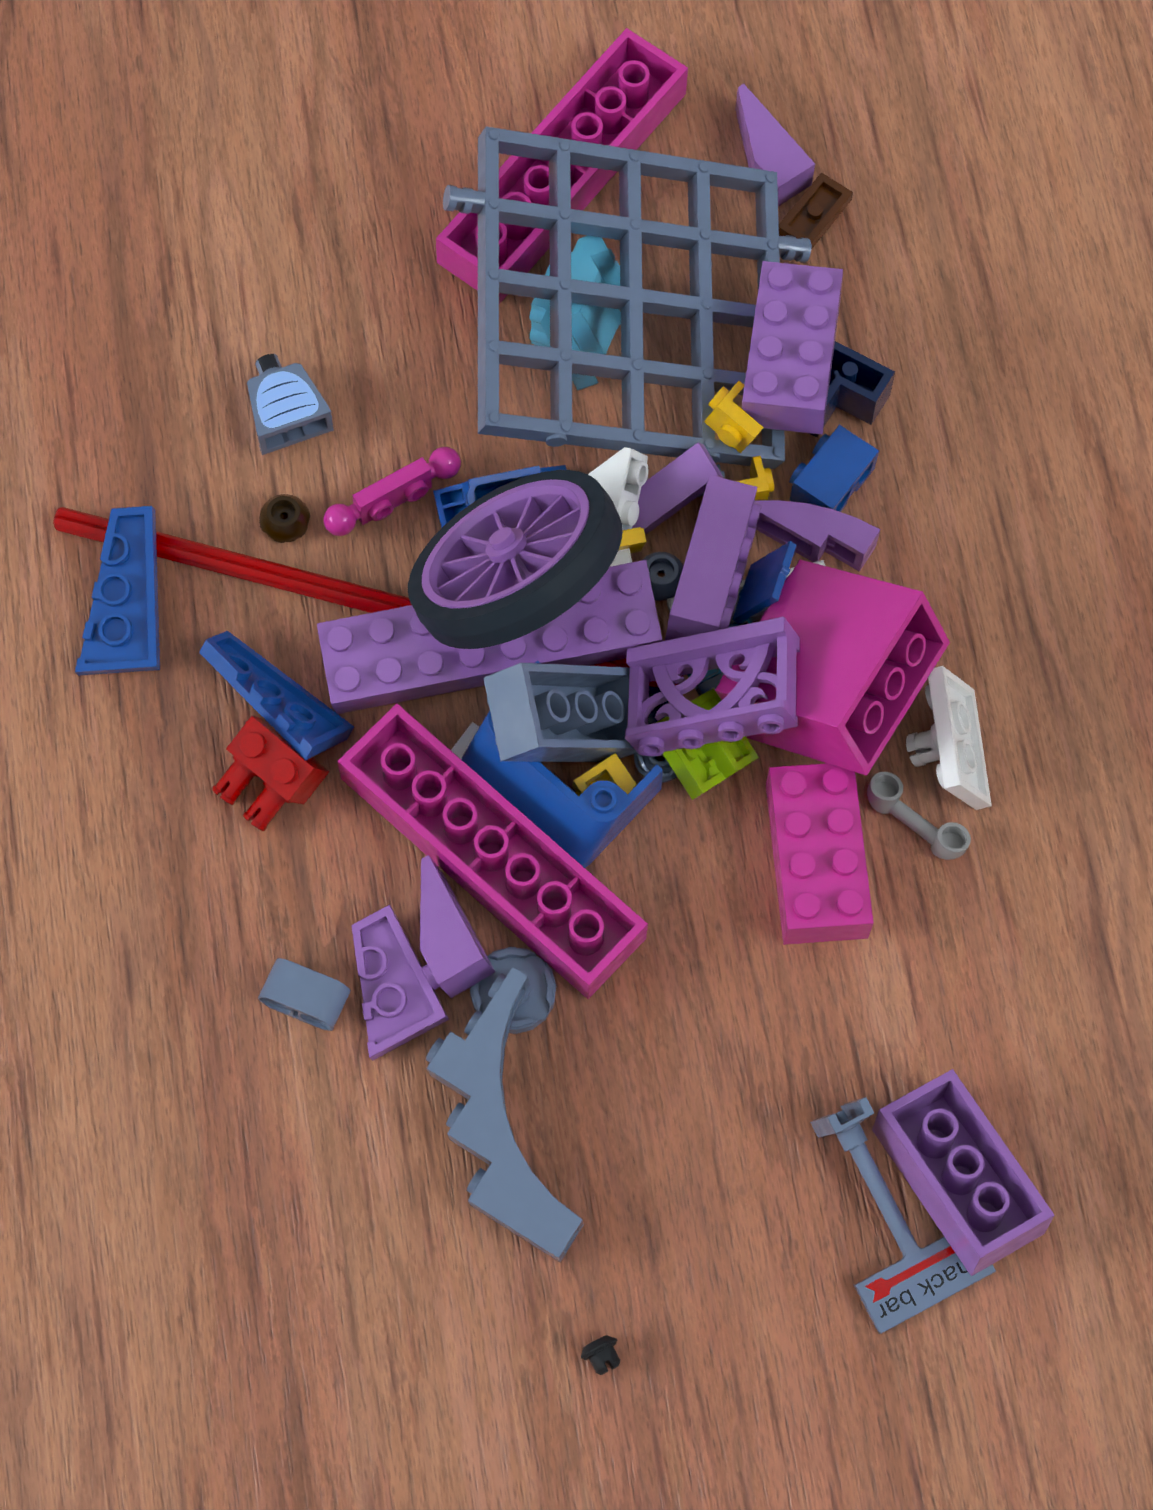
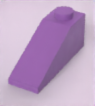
(771, 147)
(446, 936)

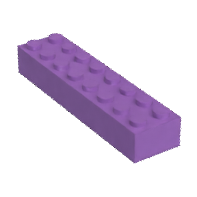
(396, 659)

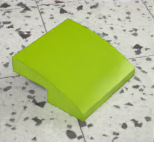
(711, 763)

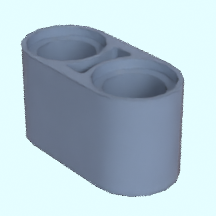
(304, 994)

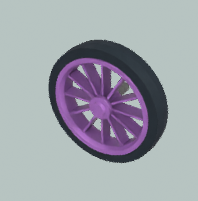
(515, 559)

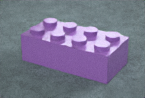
(792, 346)
(715, 559)
(962, 1172)

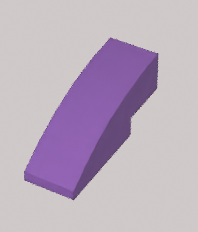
(818, 531)

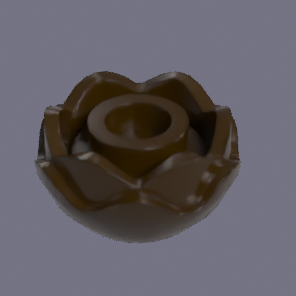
(284, 529)

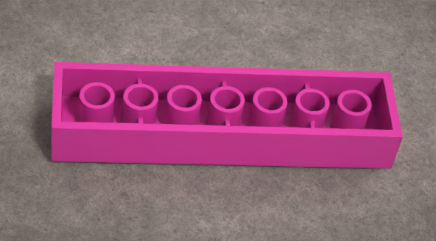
(610, 105)
(493, 851)

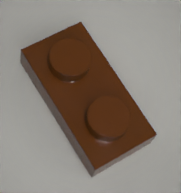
(816, 210)

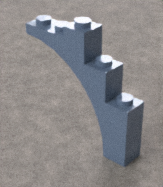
(474, 1069)

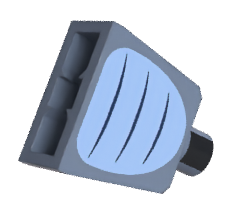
(286, 405)

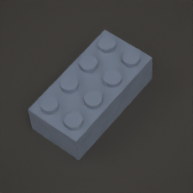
(559, 712)

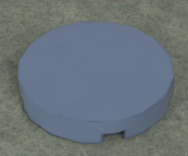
(539, 996)

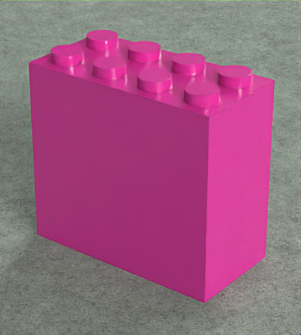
(857, 665)

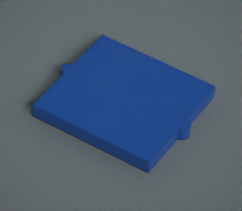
(764, 582)

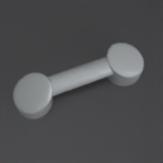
(946, 842)

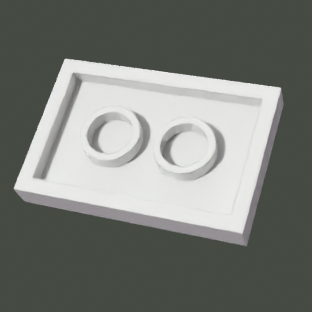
(953, 739)

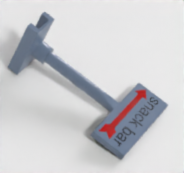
(922, 1274)

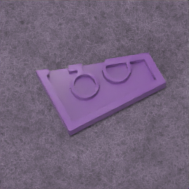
(394, 988)

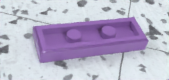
(675, 486)

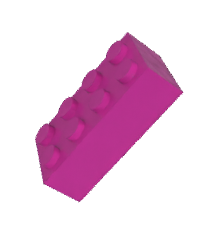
(818, 854)

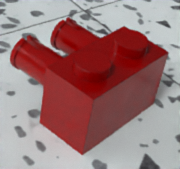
(267, 755)

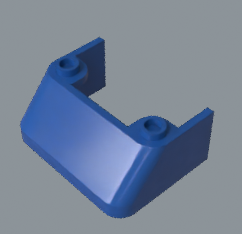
(576, 823)

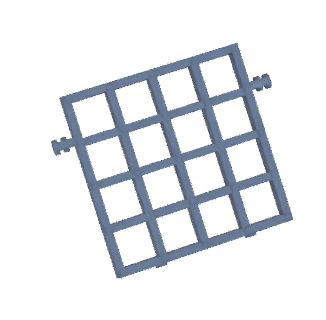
(627, 297)

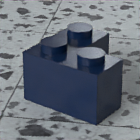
(857, 385)

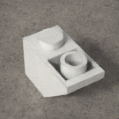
(622, 480)

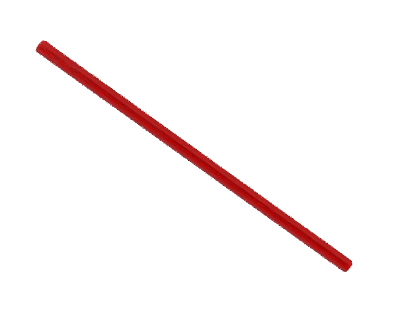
(254, 569)

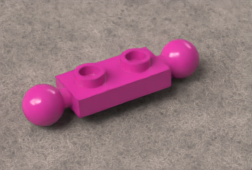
(395, 489)

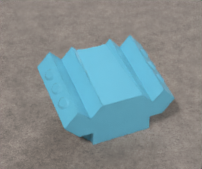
(591, 325)

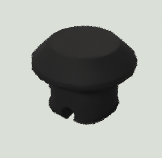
(601, 1352)

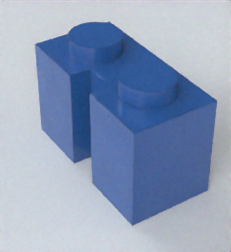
(835, 472)

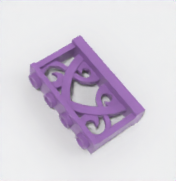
(732, 717)

